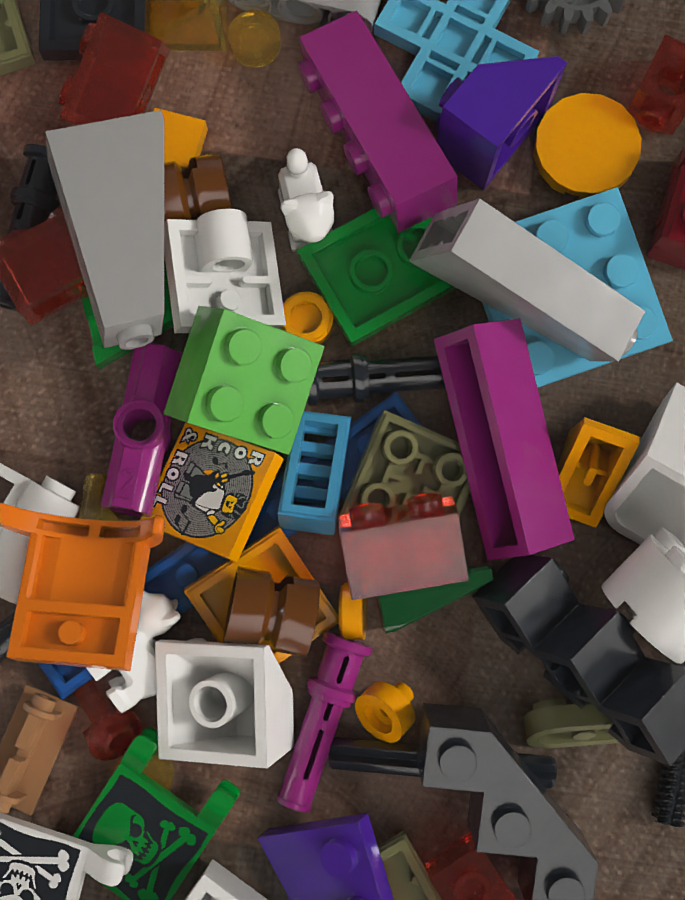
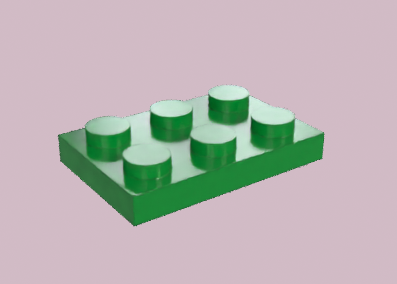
(368, 274)

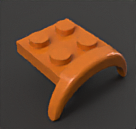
(79, 588)

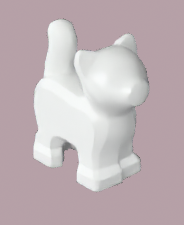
(303, 201)
(155, 618)

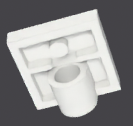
(222, 265)

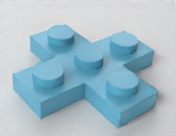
(446, 43)

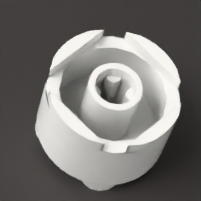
(655, 591)

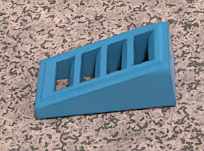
(306, 517)

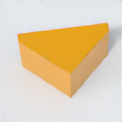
(593, 467)

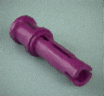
(330, 693)

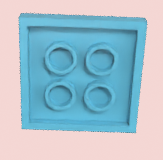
(602, 242)

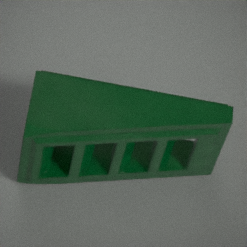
(406, 607)

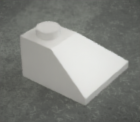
(222, 703)

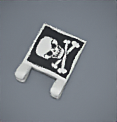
(53, 865)

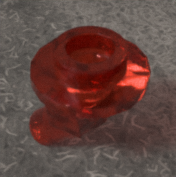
(110, 729)

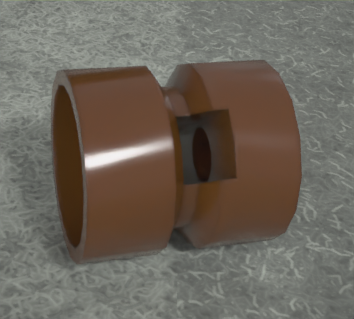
(195, 188)
(272, 611)

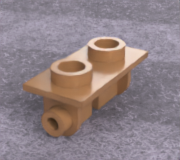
(32, 747)

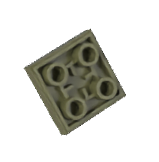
(406, 462)

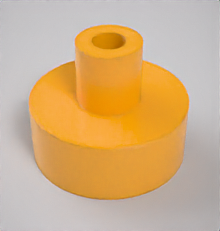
(386, 710)

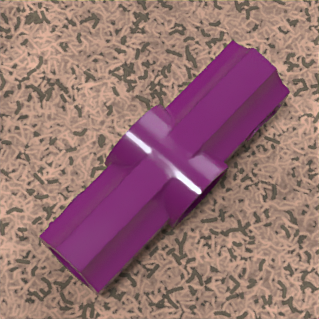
(138, 464)

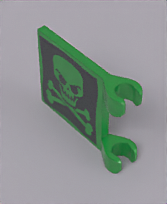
(153, 824)

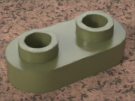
(563, 725)

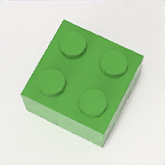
(244, 379)

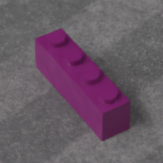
(377, 121)
(504, 439)

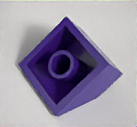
(495, 113)

